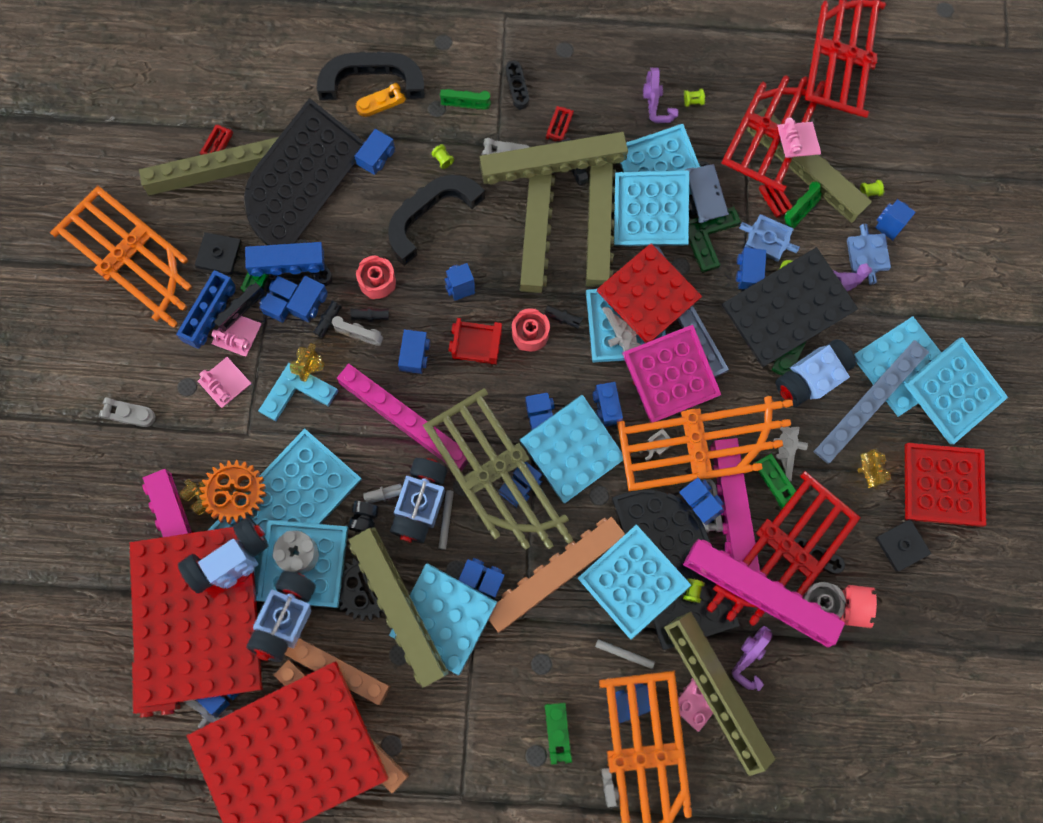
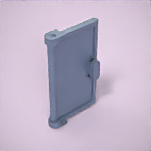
(705, 194)

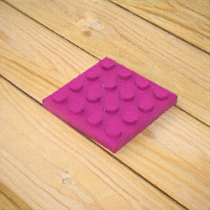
(671, 373)

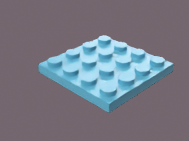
(661, 152)
(651, 208)
(602, 331)
(885, 350)
(956, 390)
(572, 449)
(327, 572)
(634, 582)
(451, 615)

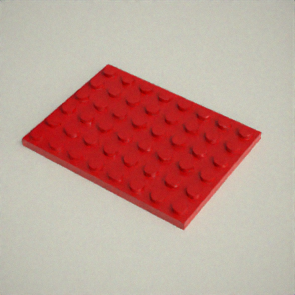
(188, 640)
(289, 753)

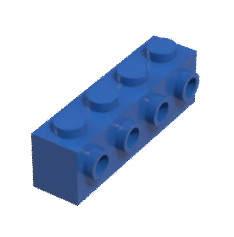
(284, 258)
(206, 309)

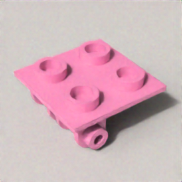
(798, 138)
(237, 337)
(223, 382)
(694, 706)

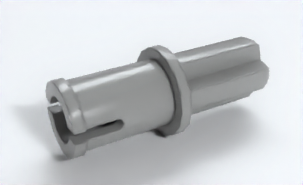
(382, 493)

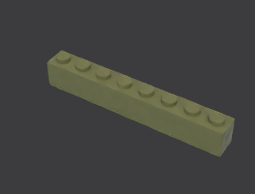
(553, 158)
(203, 167)
(834, 187)
(600, 224)
(536, 232)
(398, 607)
(720, 694)

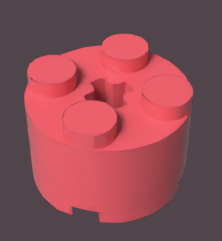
(376, 267)
(532, 320)
(859, 606)

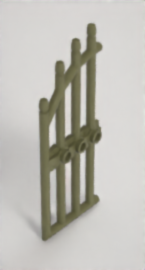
(494, 469)

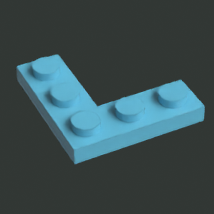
(287, 385)

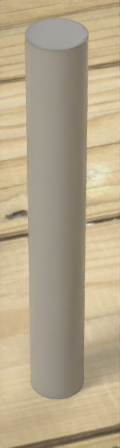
(446, 520)
(625, 654)

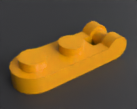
(380, 101)

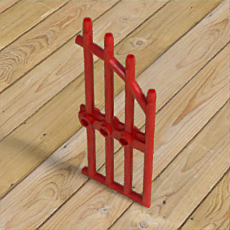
(849, 53)
(765, 126)
(786, 546)

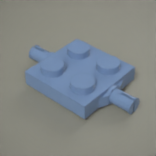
(770, 236)
(870, 250)

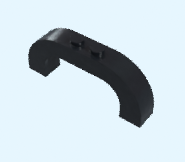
(370, 64)
(424, 200)

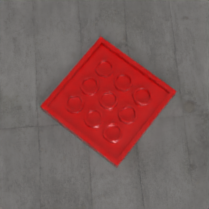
(649, 293)
(945, 484)

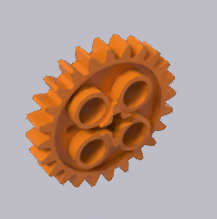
(236, 475)

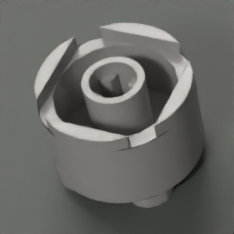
(293, 541)
(831, 595)

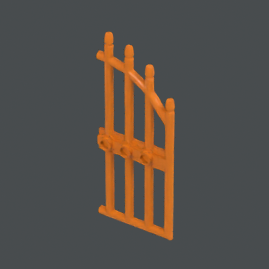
(125, 250)
(697, 445)
(650, 756)

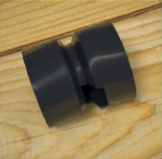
(363, 516)

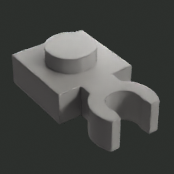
(660, 435)
(610, 791)

